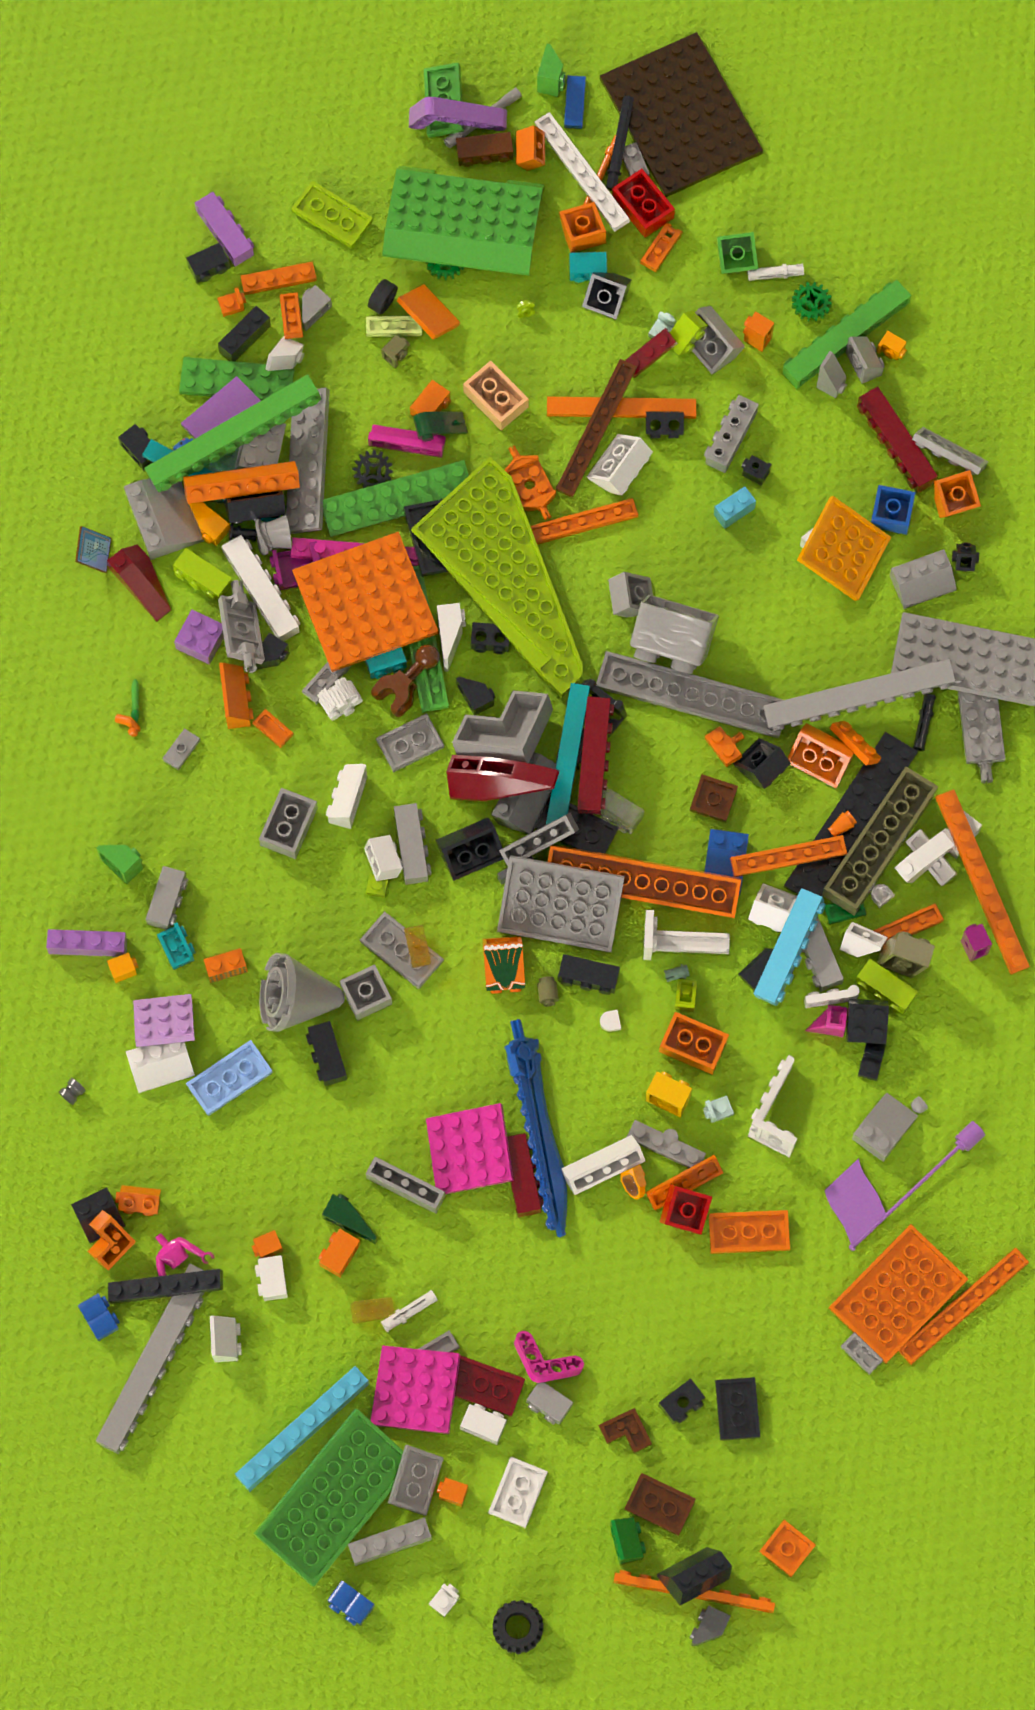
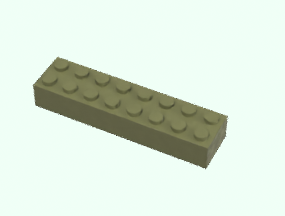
(880, 841)

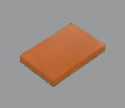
(428, 311)

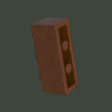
(484, 149)

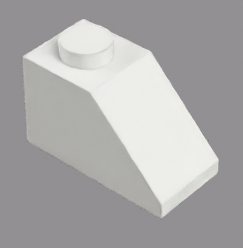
(285, 355)
(861, 941)

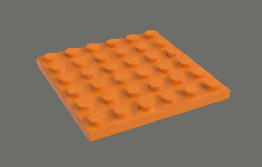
(365, 601)

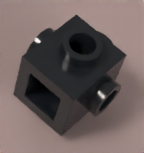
(965, 557)

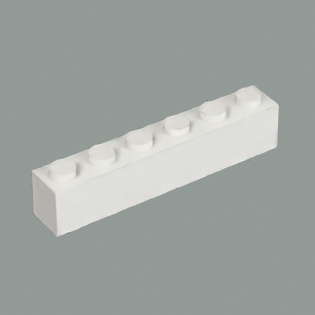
(260, 588)

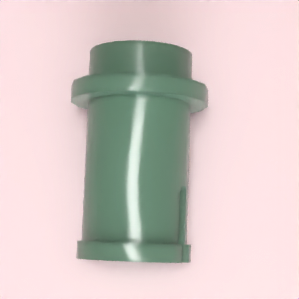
(676, 973)

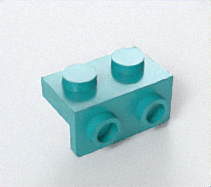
(176, 947)

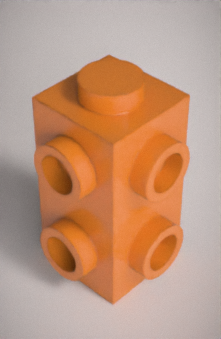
(138, 1200)

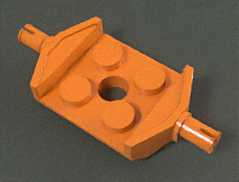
(527, 469)

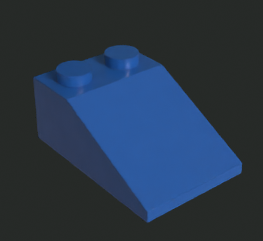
(721, 848)

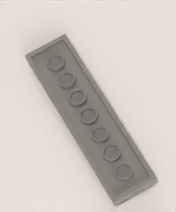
(308, 451)

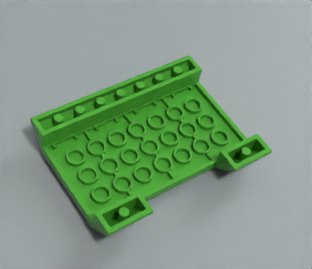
(462, 221)

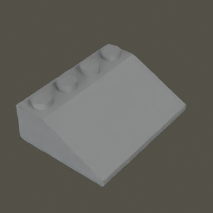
(162, 517)

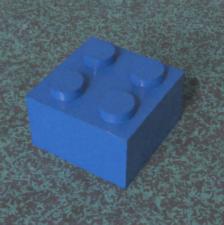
(893, 509)

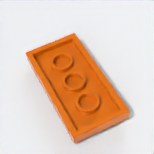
(749, 1231)

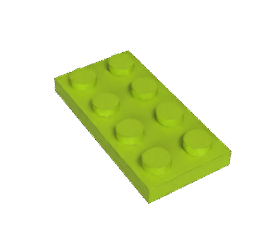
(332, 214)

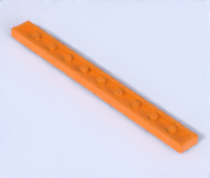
(982, 882)

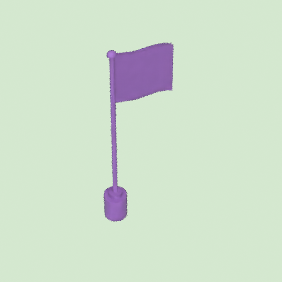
(858, 1203)

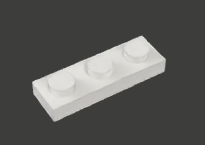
(941, 870)

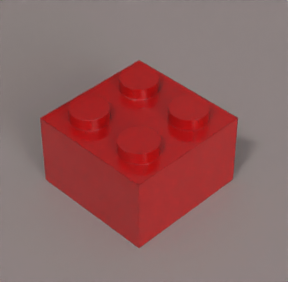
(685, 1209)

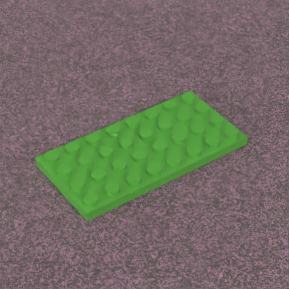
(332, 1498)

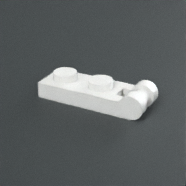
(832, 996)

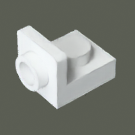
(445, 1599)

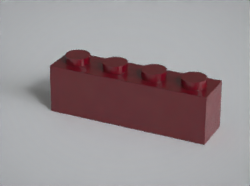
(524, 1184)

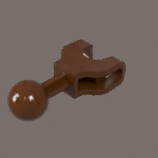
(402, 684)

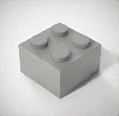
(365, 992)

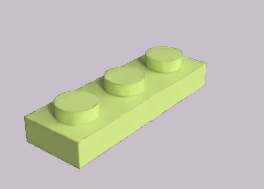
(391, 325)

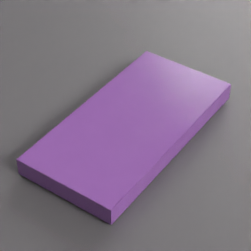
(221, 407)

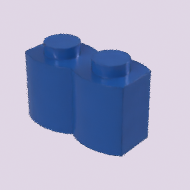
(98, 1316)
(351, 1603)

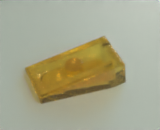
(417, 946)
(371, 1309)

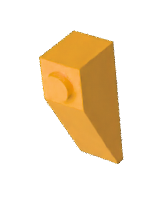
(211, 525)

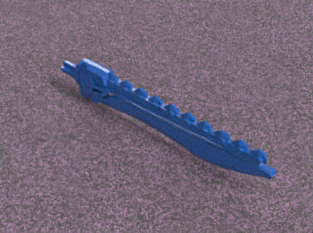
(526, 1070)

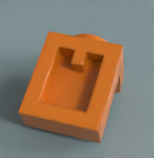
(232, 303)

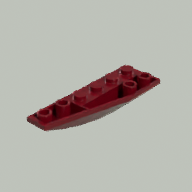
(495, 778)

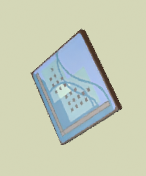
(93, 549)

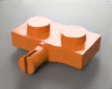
(724, 745)

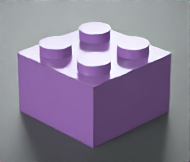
(200, 637)

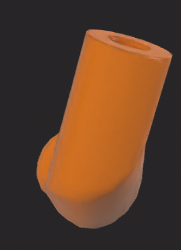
(130, 722)

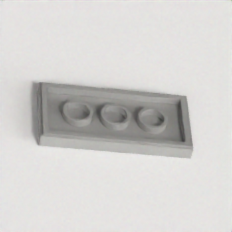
(388, 942)

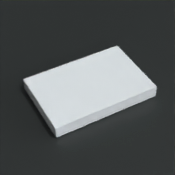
(518, 1492)

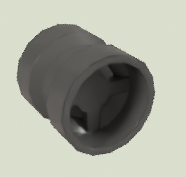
(71, 1091)

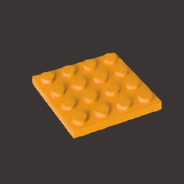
(844, 548)

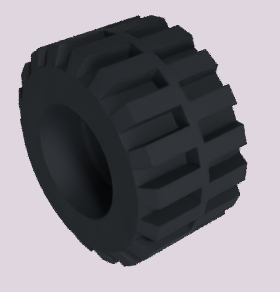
(513, 1609)

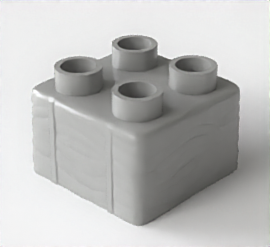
(672, 632)

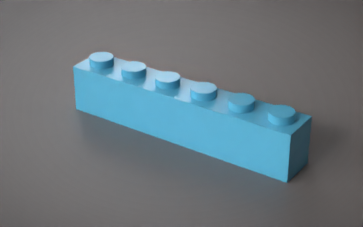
(789, 947)

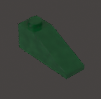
(343, 1214)

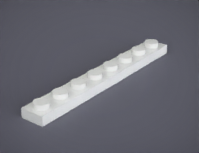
(582, 172)

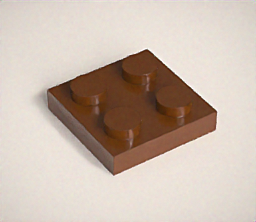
(713, 798)

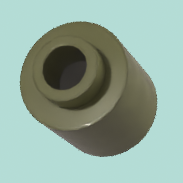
(547, 991)

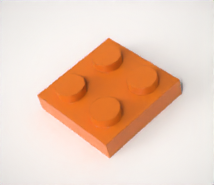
(787, 1548)

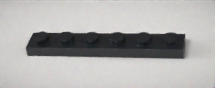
(165, 1286)

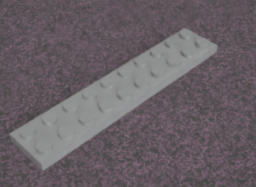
(685, 693)

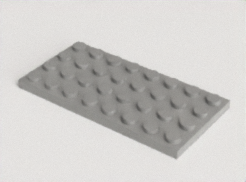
(981, 658)

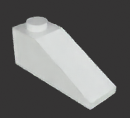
(924, 857)

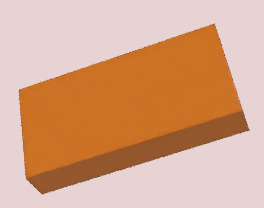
(273, 728)

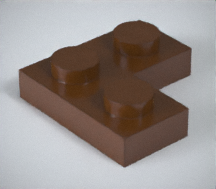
(626, 1425)

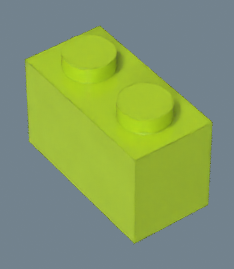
(687, 332)

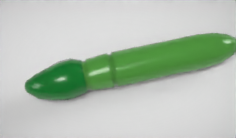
(135, 700)

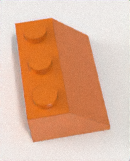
(236, 695)
(820, 755)

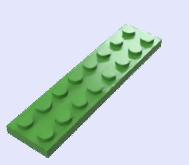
(387, 499)

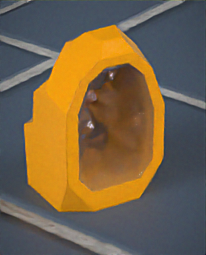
(634, 1181)

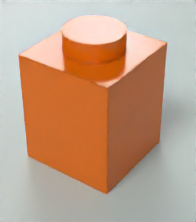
(267, 1245)
(452, 1491)

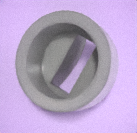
(919, 1105)

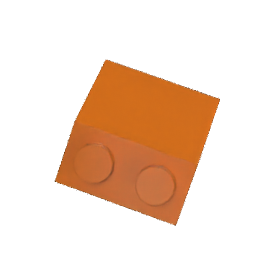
(583, 227)
(955, 494)

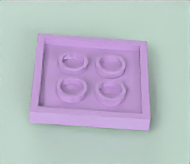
(163, 1020)

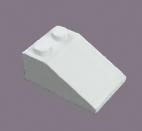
(450, 623)

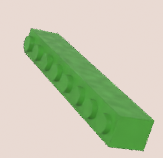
(859, 324)

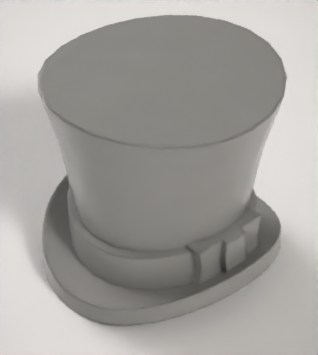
(273, 534)

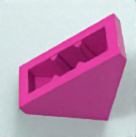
(830, 1022)

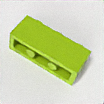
(202, 575)
(886, 987)

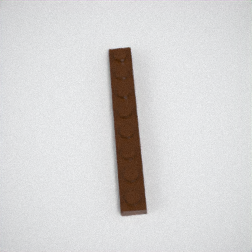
(596, 428)

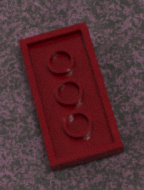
(488, 1386)

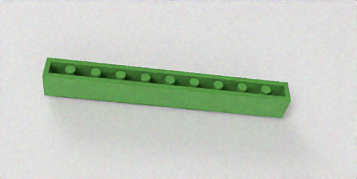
(233, 433)

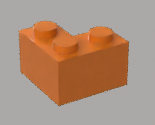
(113, 1240)

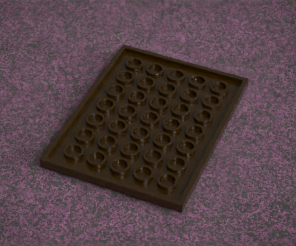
(682, 114)

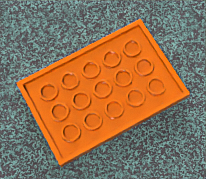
(898, 1293)

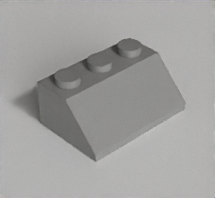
(719, 342)
(923, 579)

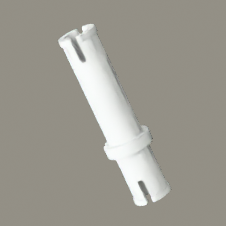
(776, 272)
(408, 1311)

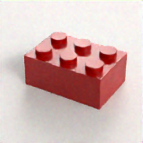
(643, 203)

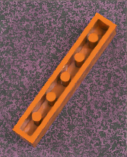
(241, 482)

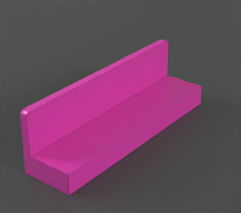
(405, 441)

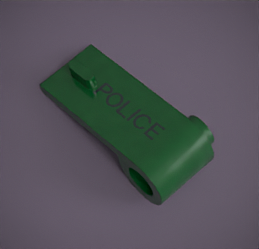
(433, 423)

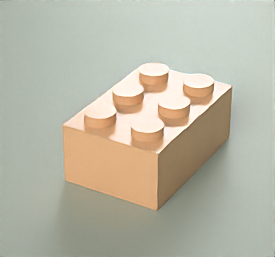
(495, 395)

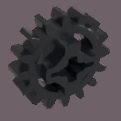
(379, 463)

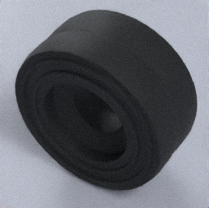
(382, 296)

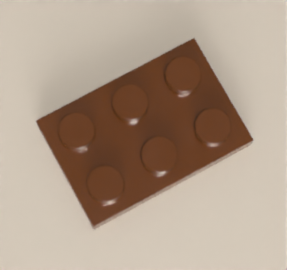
(659, 1504)

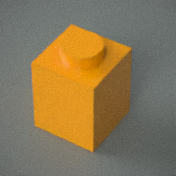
(122, 967)

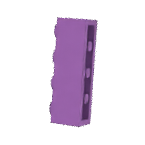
(224, 228)
(86, 942)

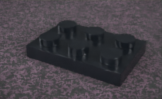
(737, 1409)

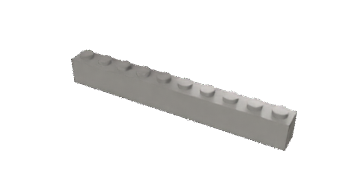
(859, 694)
(149, 1369)

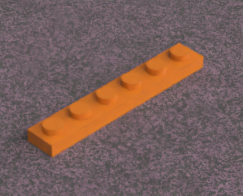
(788, 856)

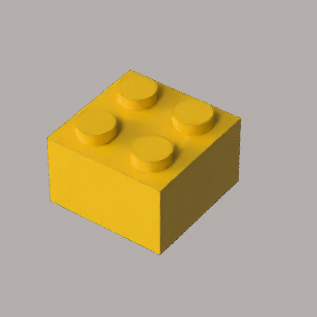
(669, 1093)

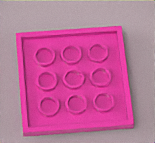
(469, 1149)
(415, 1389)

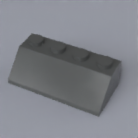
(524, 810)

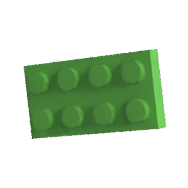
(444, 83)

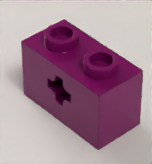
(976, 941)

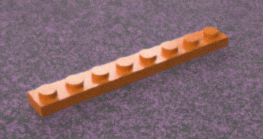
(723, 1596)

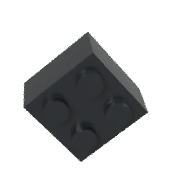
(867, 1021)

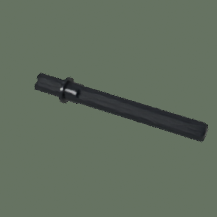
(620, 141)

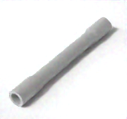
(506, 100)

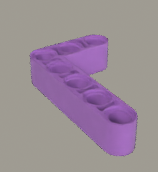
(456, 112)

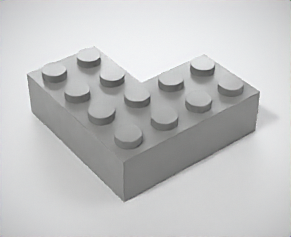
(511, 735)

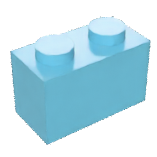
(734, 507)

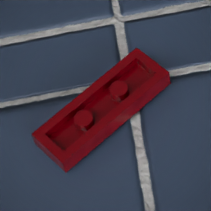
(652, 351)

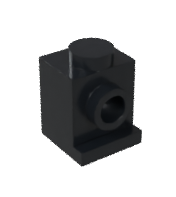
(756, 475)

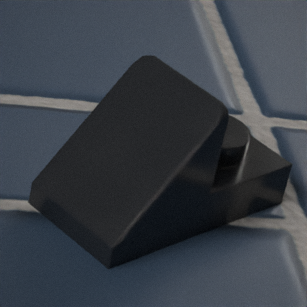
(871, 1061)

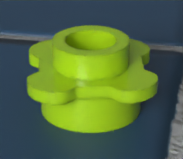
(525, 309)

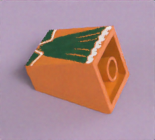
(504, 964)

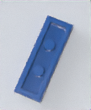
(574, 102)

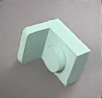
(664, 321)
(718, 1109)

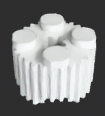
(339, 699)

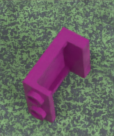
(285, 564)

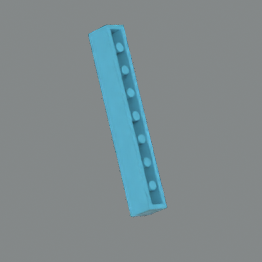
(302, 1428)

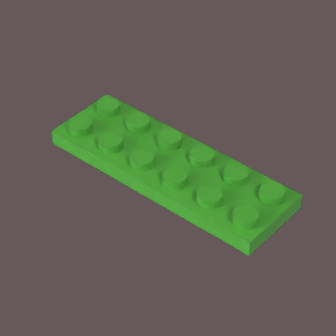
(209, 376)

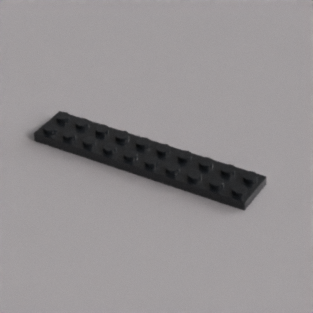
(861, 801)

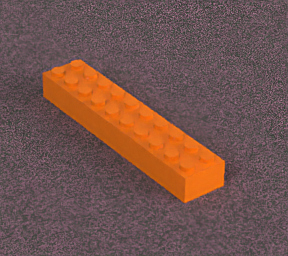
(659, 882)

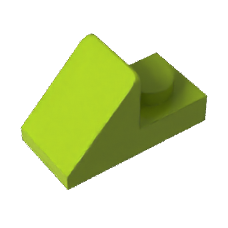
(685, 995)

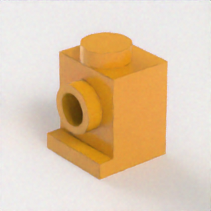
(892, 346)

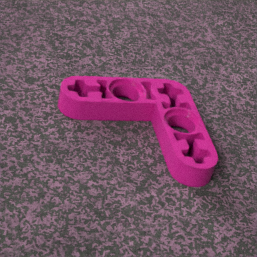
(540, 1365)

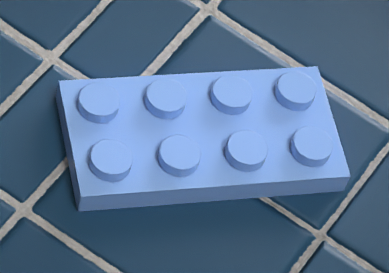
(229, 1078)

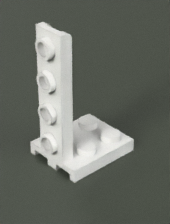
(681, 941)
(767, 1132)

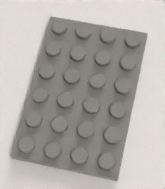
(560, 903)

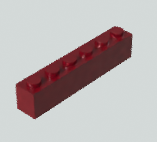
(897, 440)
(594, 755)

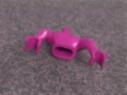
(174, 1253)

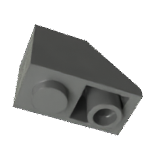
(711, 1626)

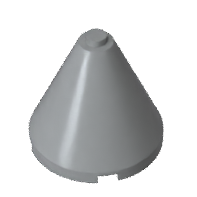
(294, 993)

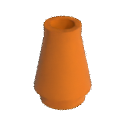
(842, 824)

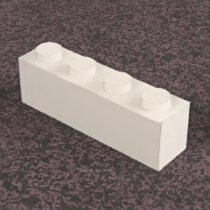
(603, 1164)

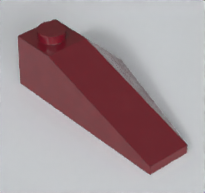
(138, 575)

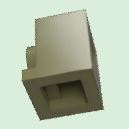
(395, 350)

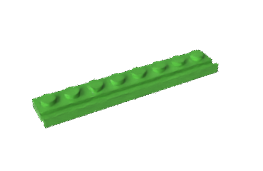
(430, 681)

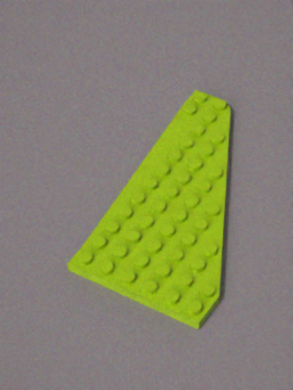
(493, 555)

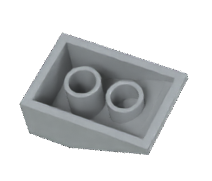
(884, 1127)

